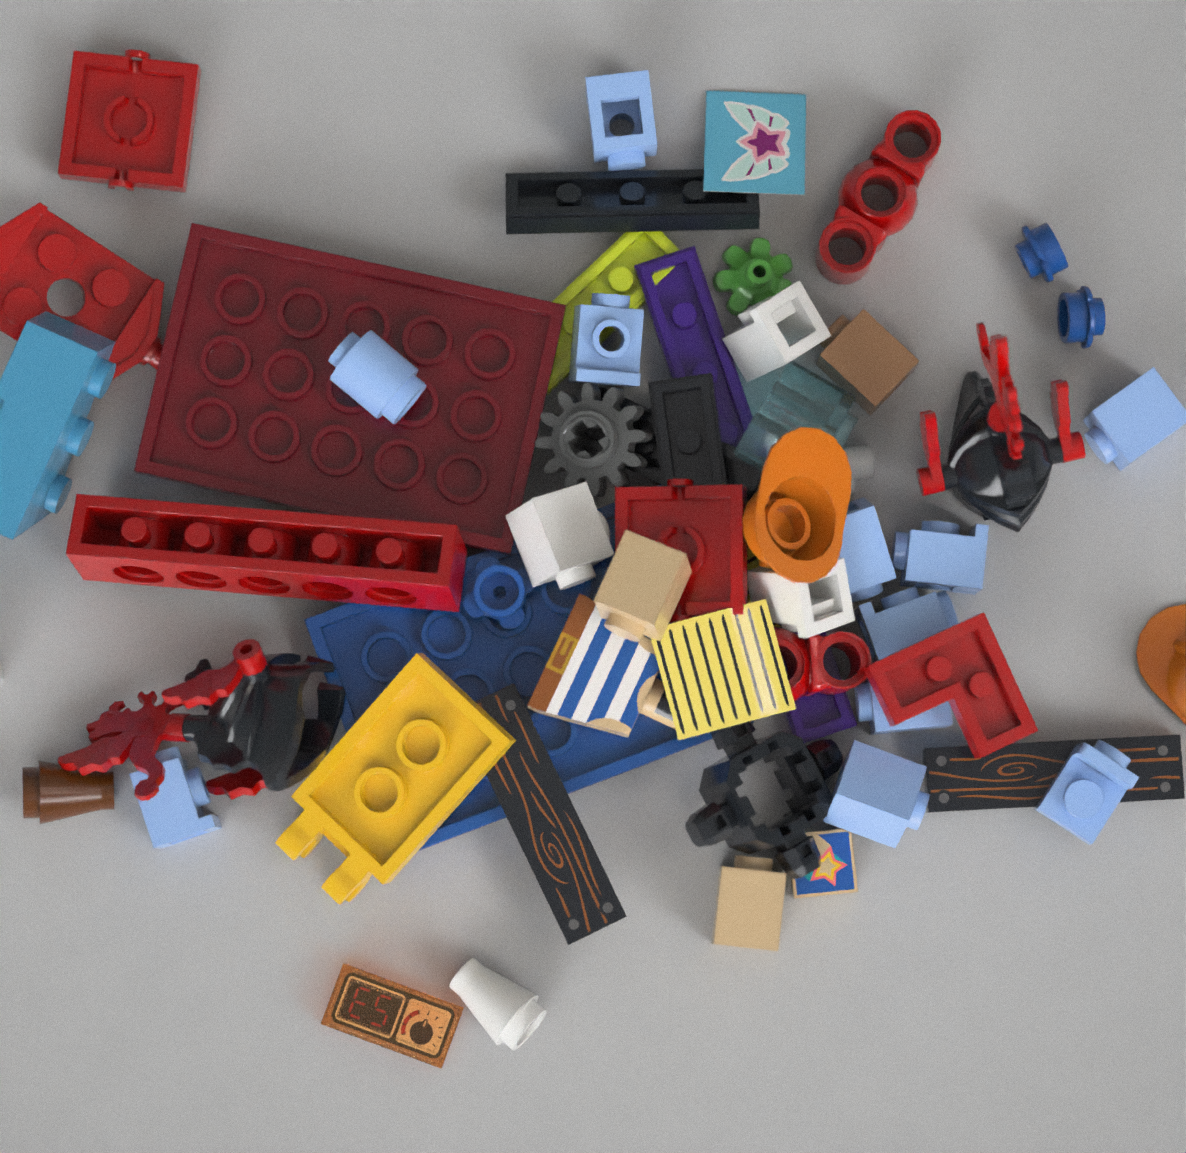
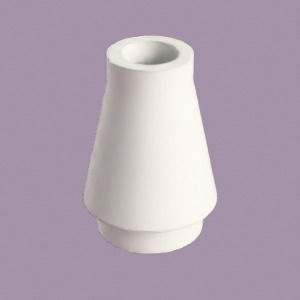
(500, 1005)

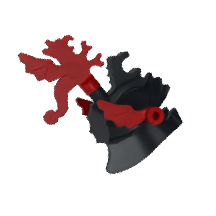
(997, 453)
(250, 728)

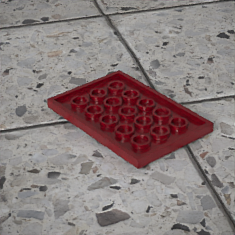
(253, 408)

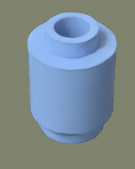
(376, 376)

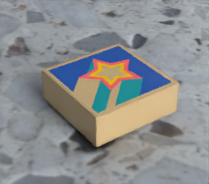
(837, 866)

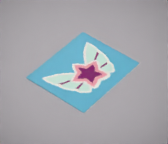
(755, 142)

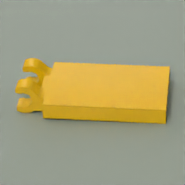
(395, 777)

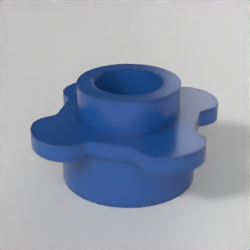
(482, 600)

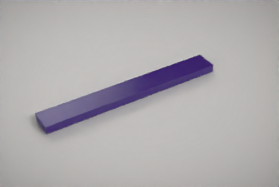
(691, 346)

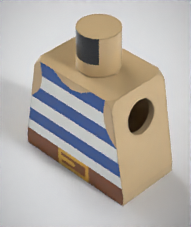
(600, 677)

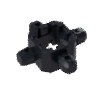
(729, 816)

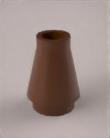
(60, 794)

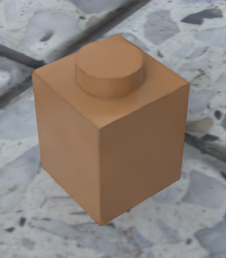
(865, 360)

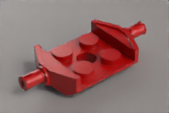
(116, 295)

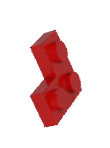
(960, 668)

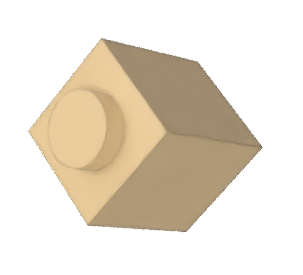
(642, 587)
(749, 904)

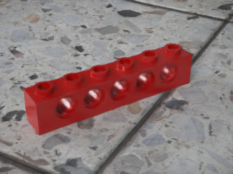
(267, 552)

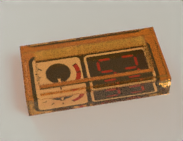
(392, 1015)

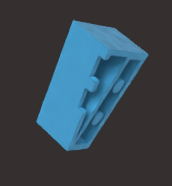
(44, 415)

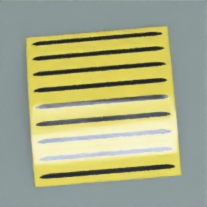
(723, 670)

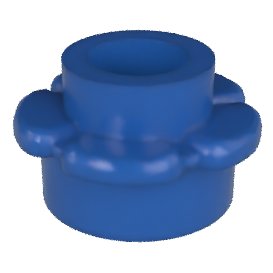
(1041, 252)
(1080, 317)

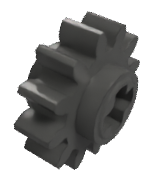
(570, 434)

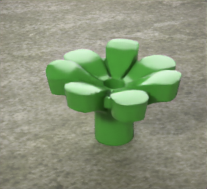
(742, 282)

